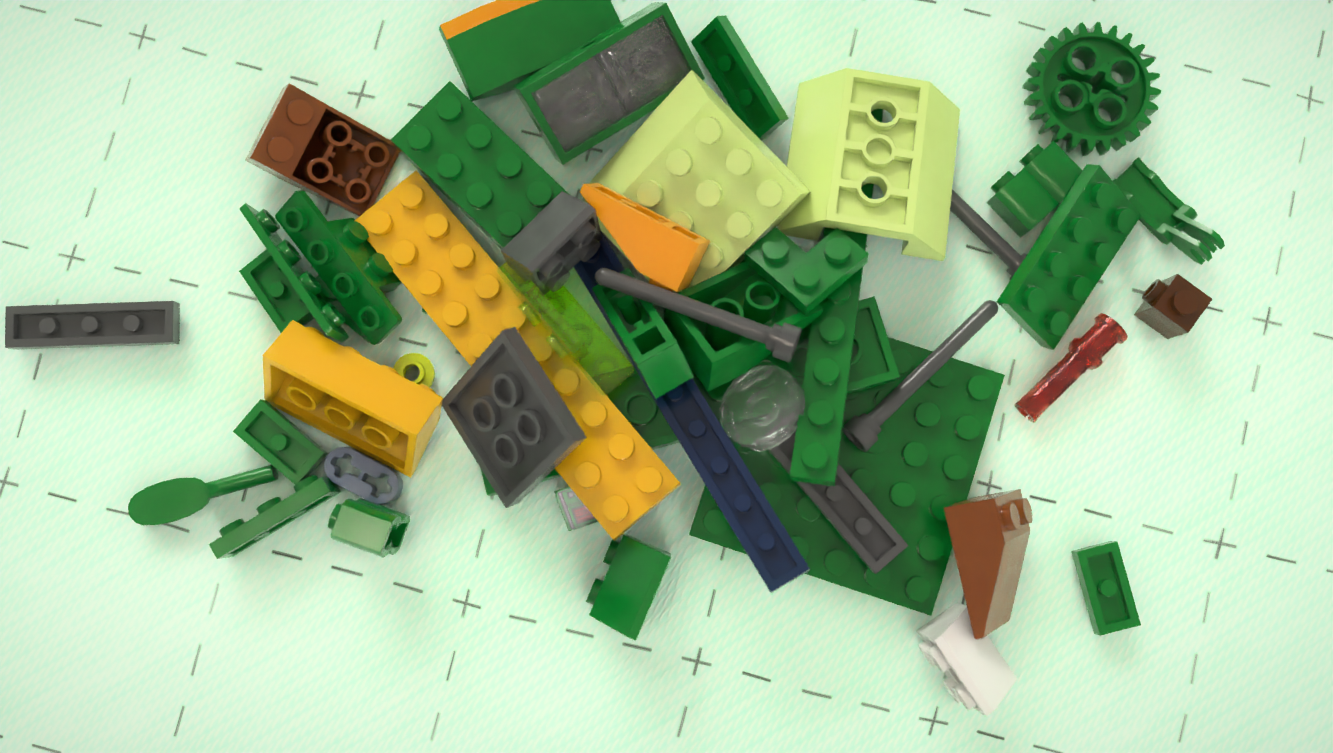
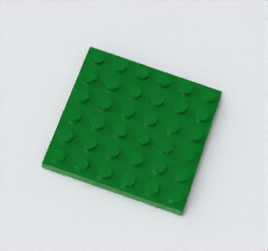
(910, 475)

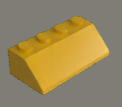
(350, 397)

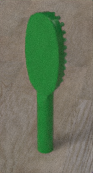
(183, 497)

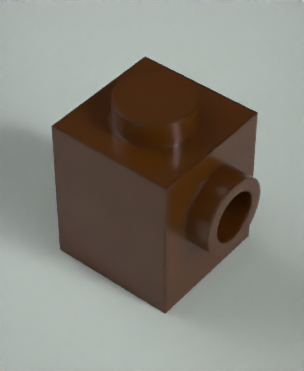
(1172, 306)

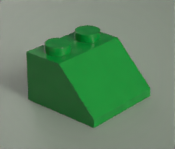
(629, 584)

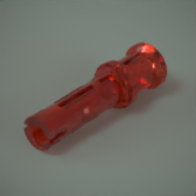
(1082, 355)

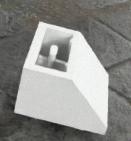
(973, 666)

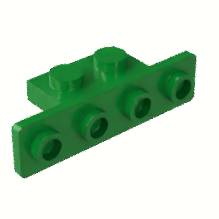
(345, 264)
(282, 284)

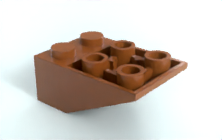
(323, 151)

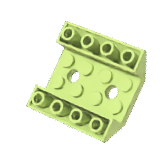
(842, 147)

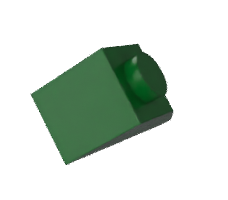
(645, 339)

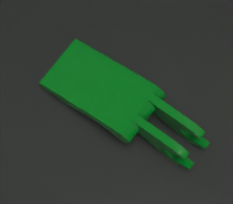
(1166, 214)

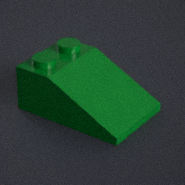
(720, 354)

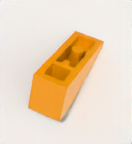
(650, 241)

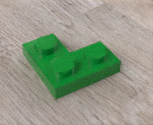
(801, 275)

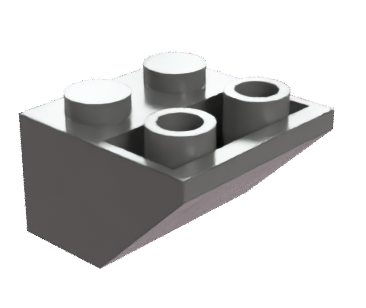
(554, 242)

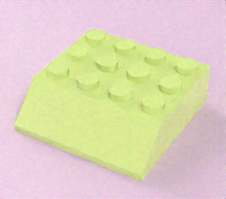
(704, 173)

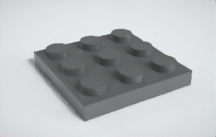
(512, 418)

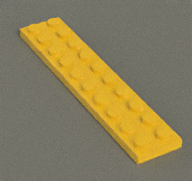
(471, 304)

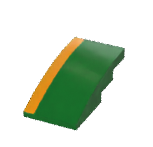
(517, 38)

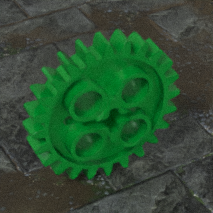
(1091, 89)

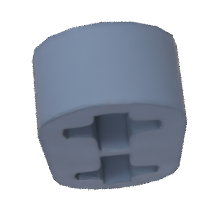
(358, 484)

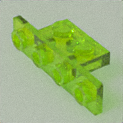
(571, 331)

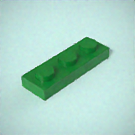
(739, 77)
(273, 516)

